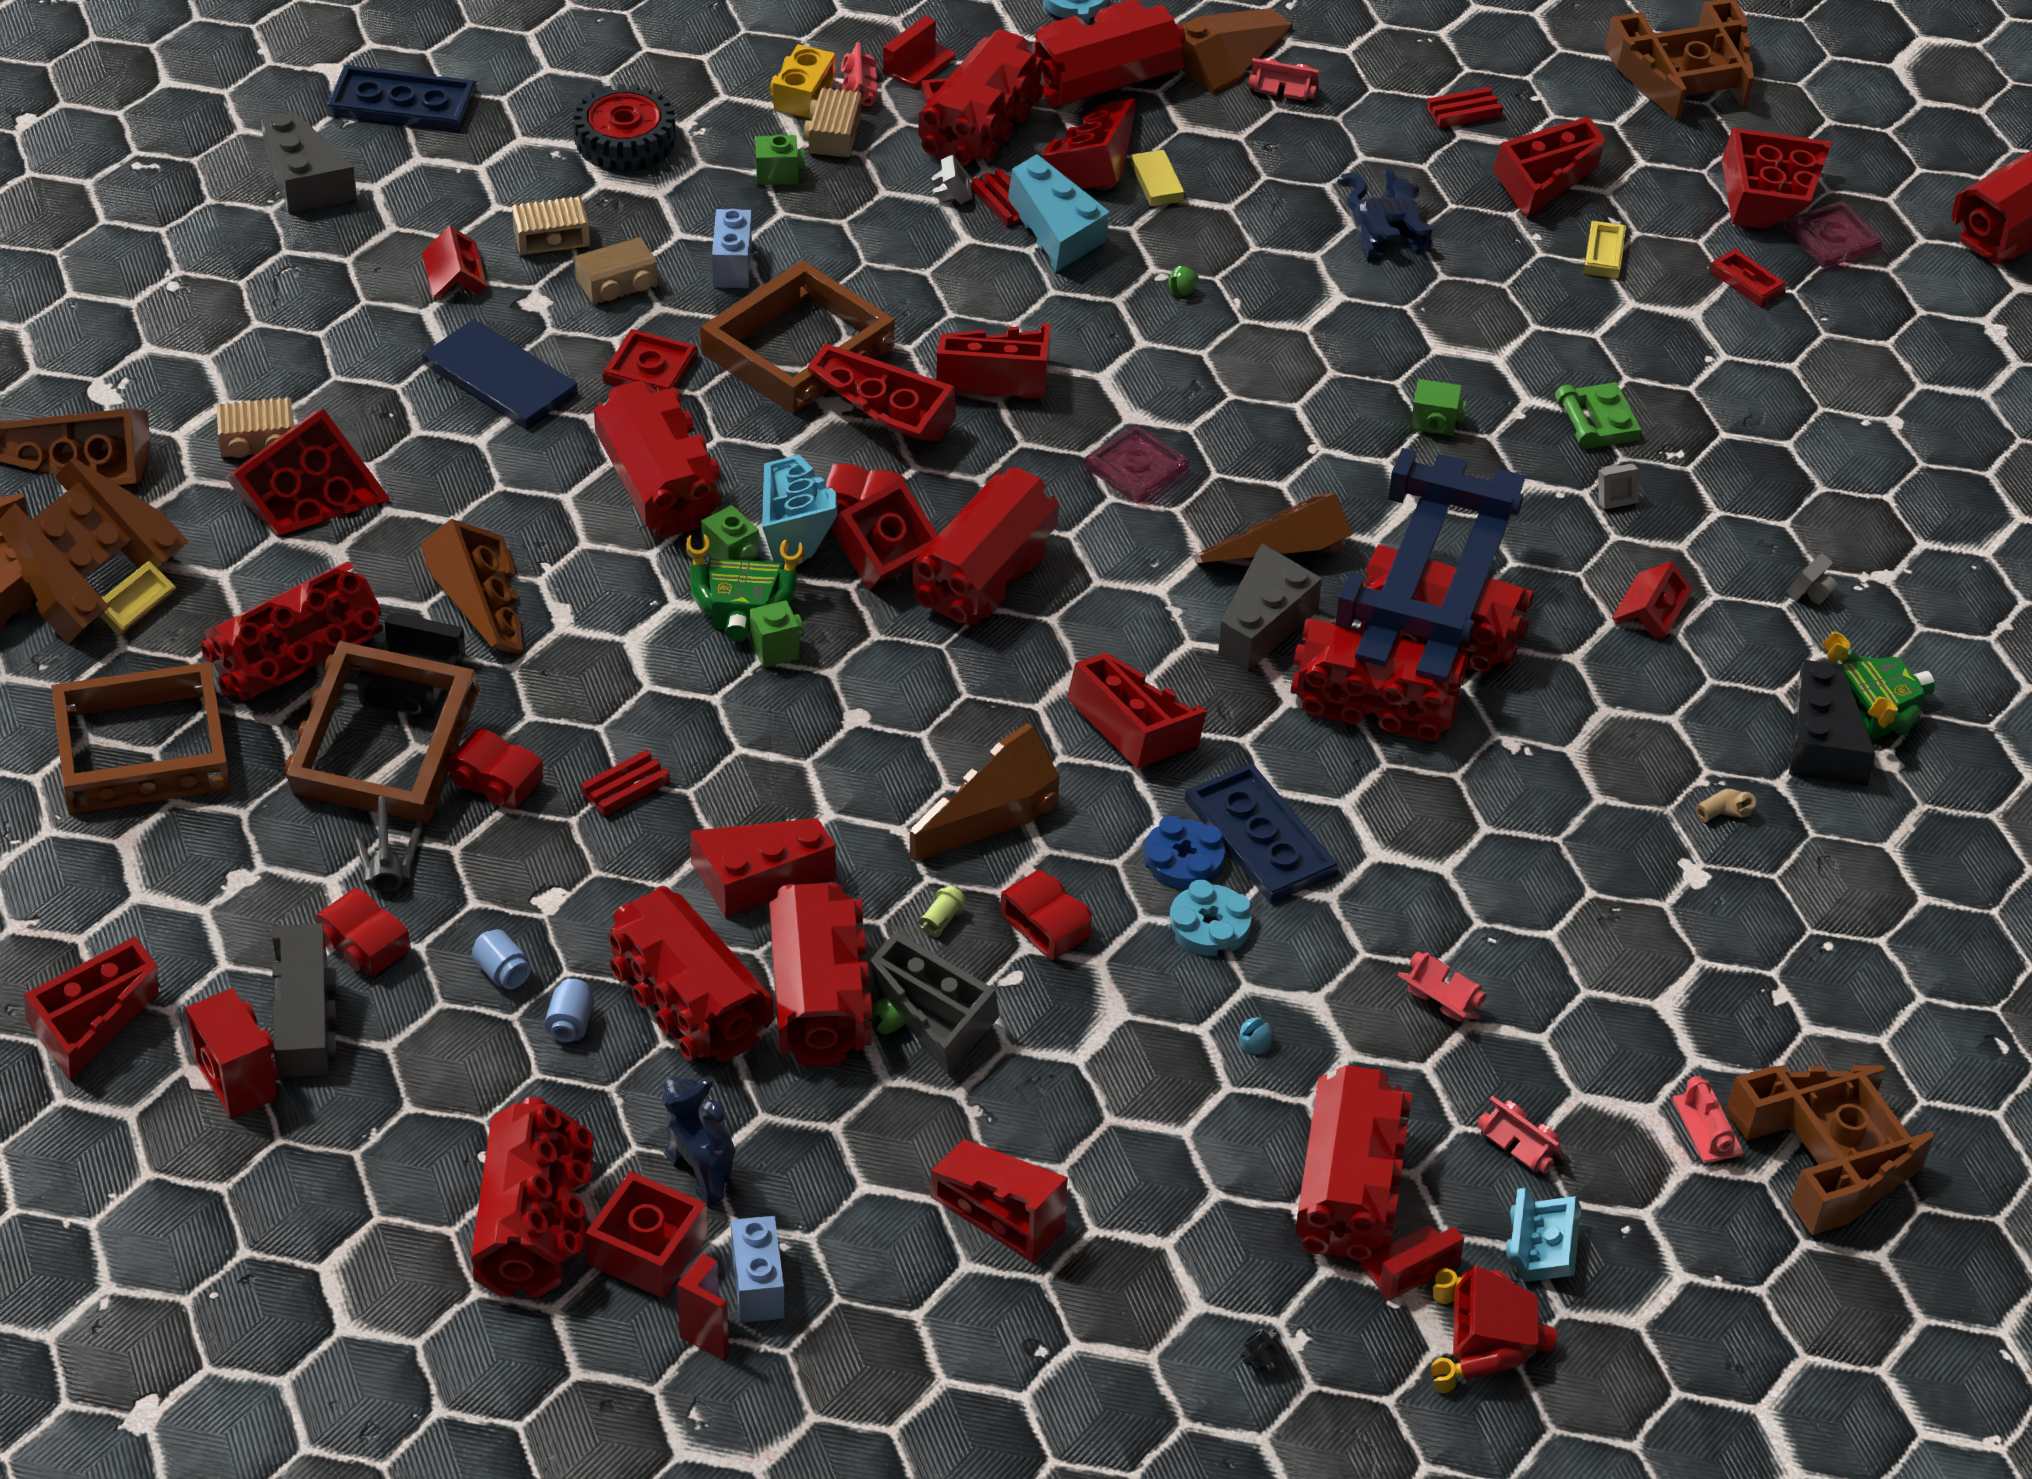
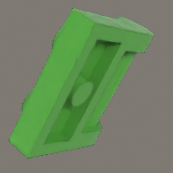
(1608, 411)

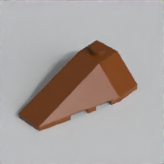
(1300, 528)

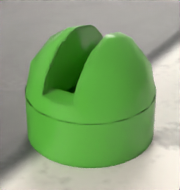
(1182, 281)
(889, 1016)

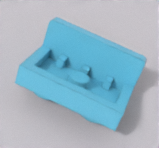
(1544, 1236)

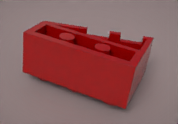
(1548, 162)
(995, 363)
(1132, 713)
(752, 862)
(91, 1004)
(1002, 1197)

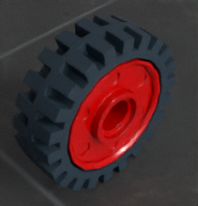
(624, 127)

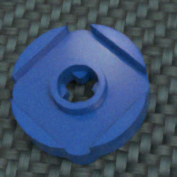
(1177, 835)

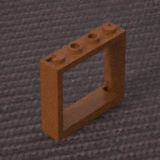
(724, 332)
(146, 780)
(364, 795)

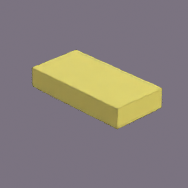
(1157, 178)
(1605, 249)
(136, 597)

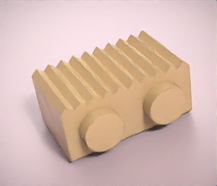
(833, 122)
(550, 225)
(616, 270)
(252, 425)

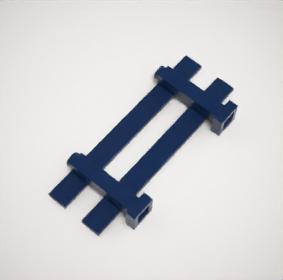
(1394, 606)

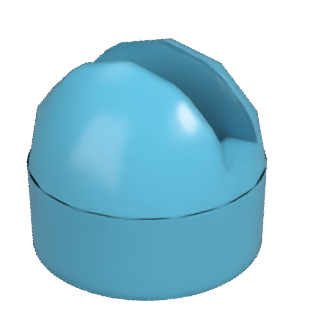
(1261, 1038)

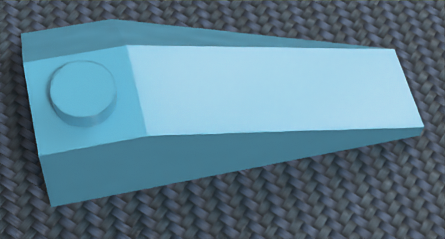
(795, 507)

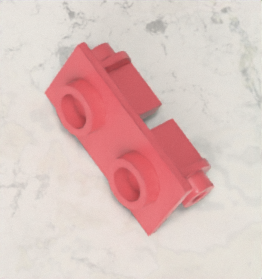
(860, 75)
(1299, 80)
(1456, 997)
(1706, 1122)
(1510, 1123)

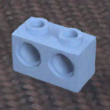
(732, 248)
(757, 1269)

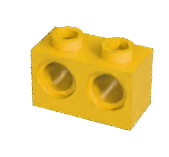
(802, 79)

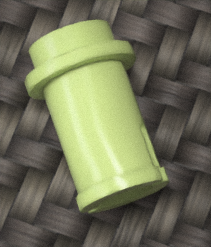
(947, 904)

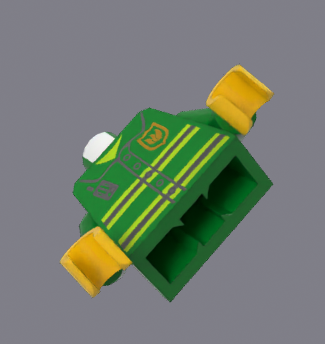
(733, 587)
(1882, 688)

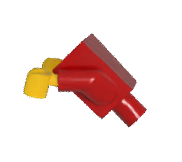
(1492, 1325)

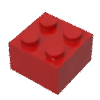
(883, 533)
(233, 1052)
(646, 1234)

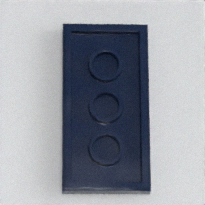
(401, 98)
(500, 373)
(1262, 833)

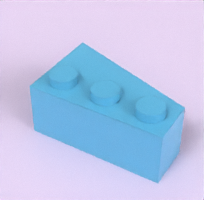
(1057, 211)

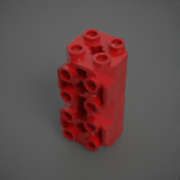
(1117, 51)
(980, 98)
(1998, 212)
(657, 459)
(986, 546)
(1496, 618)
(291, 632)
(1347, 689)
(819, 973)
(691, 974)
(1353, 1164)
(527, 1201)

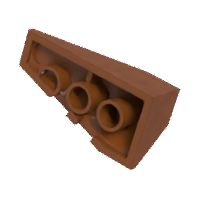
(1224, 45)
(106, 441)
(476, 575)
(1002, 796)

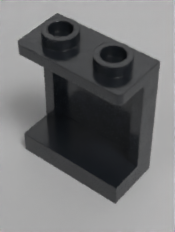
(418, 639)

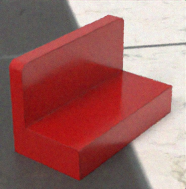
(915, 54)
(453, 260)
(1655, 599)
(1413, 1260)
(701, 1310)

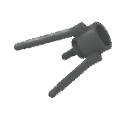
(386, 869)

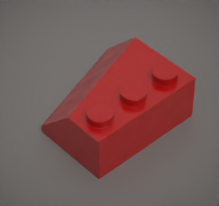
(1770, 175)
(306, 477)

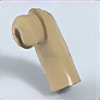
(1728, 803)

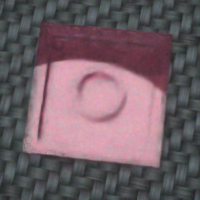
(1833, 234)
(1136, 463)

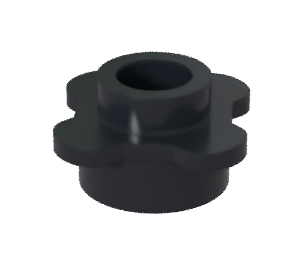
(1262, 1347)

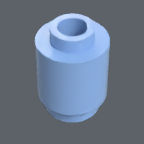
(501, 959)
(569, 1010)

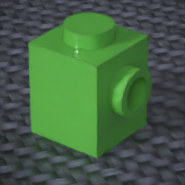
(778, 159)
(1437, 407)
(731, 536)
(775, 633)

